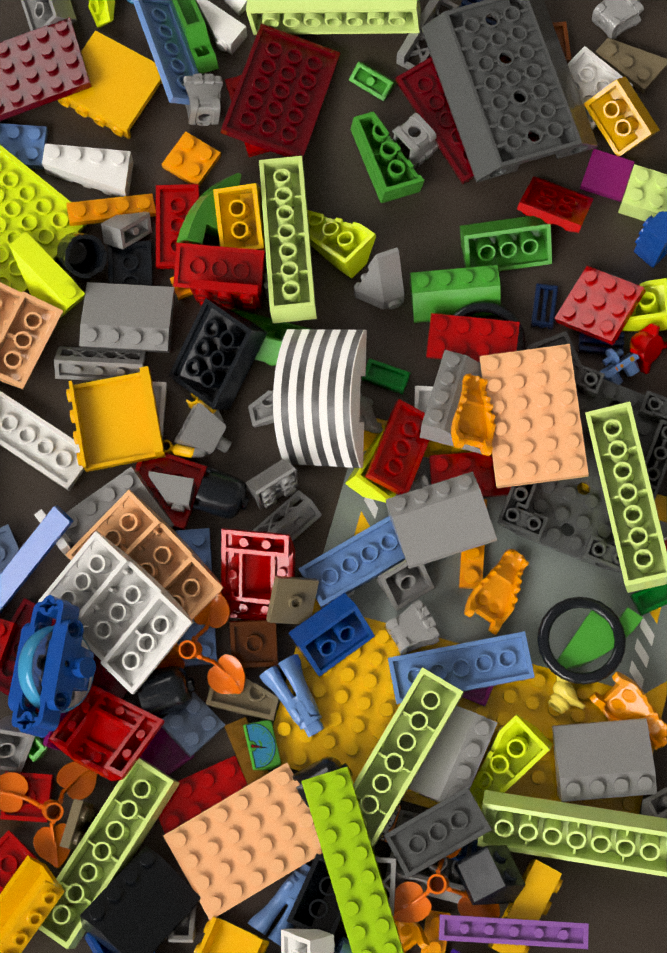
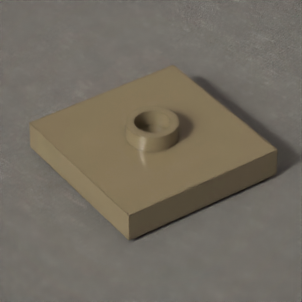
(292, 599)

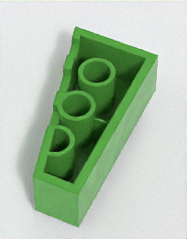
(386, 165)

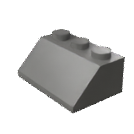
(47, 12)

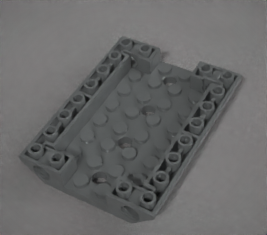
(483, 88)
(543, 508)

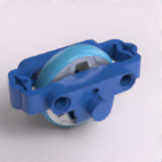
(50, 667)

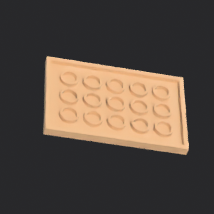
(535, 416)
(246, 841)

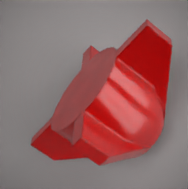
(647, 346)

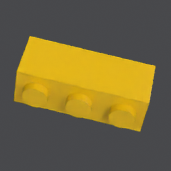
(621, 116)
(240, 216)

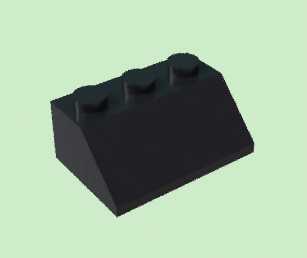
(316, 901)

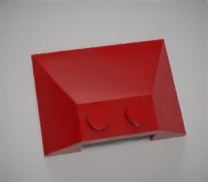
(249, 569)
(106, 734)

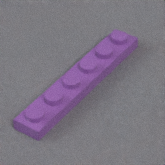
(513, 931)

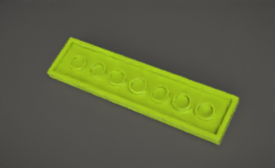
(352, 863)

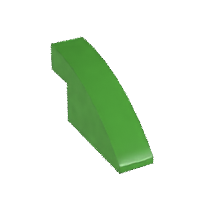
(196, 35)
(202, 215)
(595, 639)

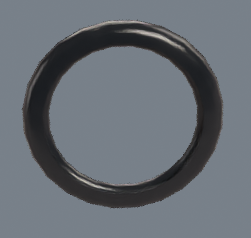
(494, 308)
(564, 673)

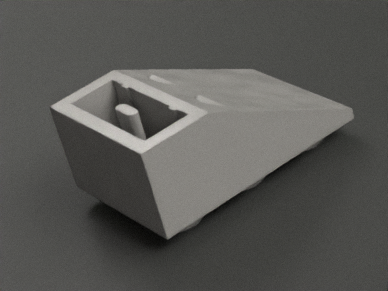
(272, 484)

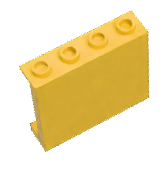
(120, 85)
(116, 421)

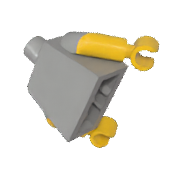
(199, 432)

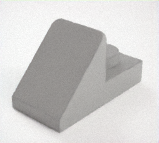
(185, 930)

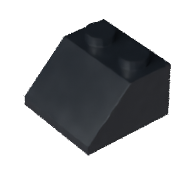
(490, 876)

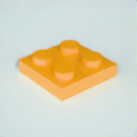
(191, 159)

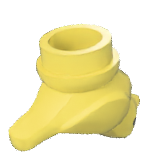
(564, 696)

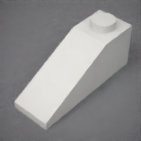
(224, 29)

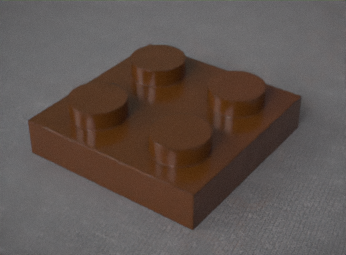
(254, 643)

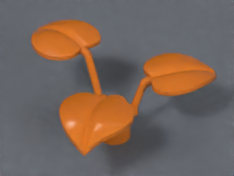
(227, 674)
(78, 784)
(413, 905)

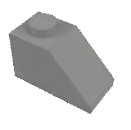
(126, 229)
(175, 490)

